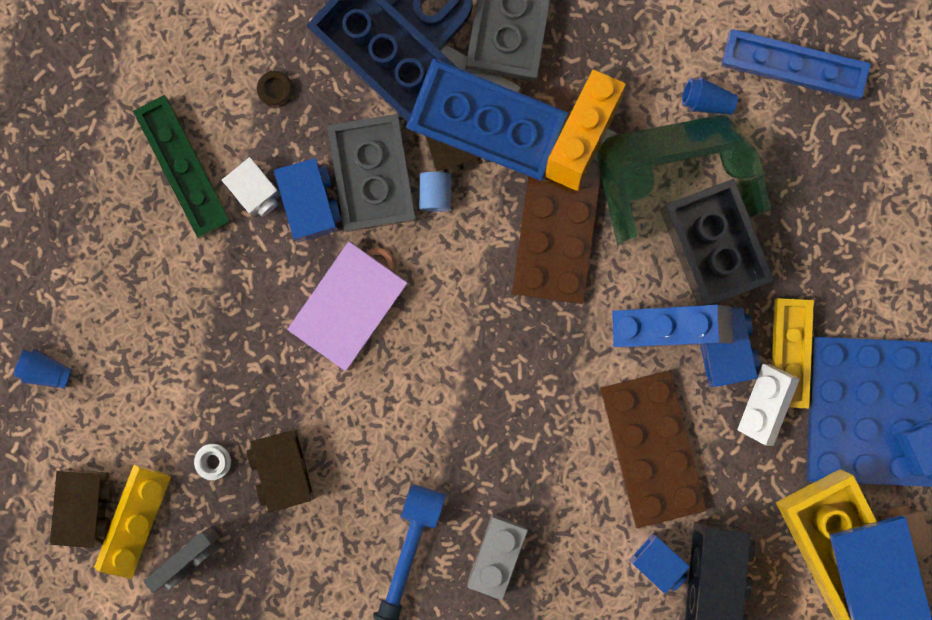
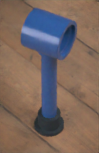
(421, 510)

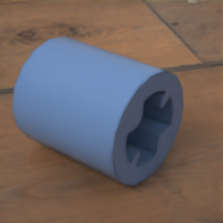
(435, 191)

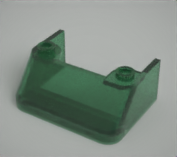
(629, 157)

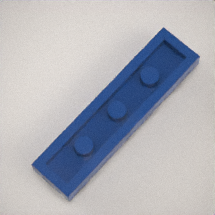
(795, 64)

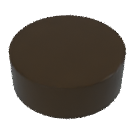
(275, 89)

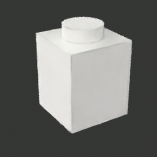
(252, 188)

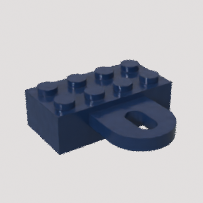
(389, 42)

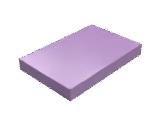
(347, 306)

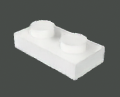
(768, 404)

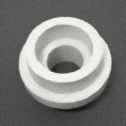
(201, 461)

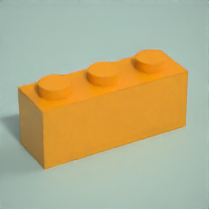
(585, 130)

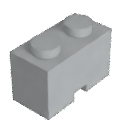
(497, 557)

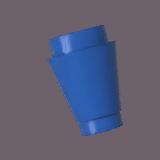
(708, 97)
(41, 370)

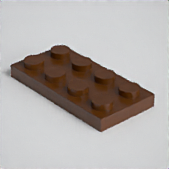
(556, 239)
(653, 449)

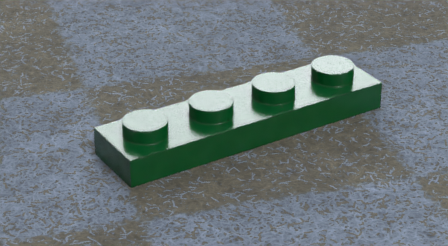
(182, 167)

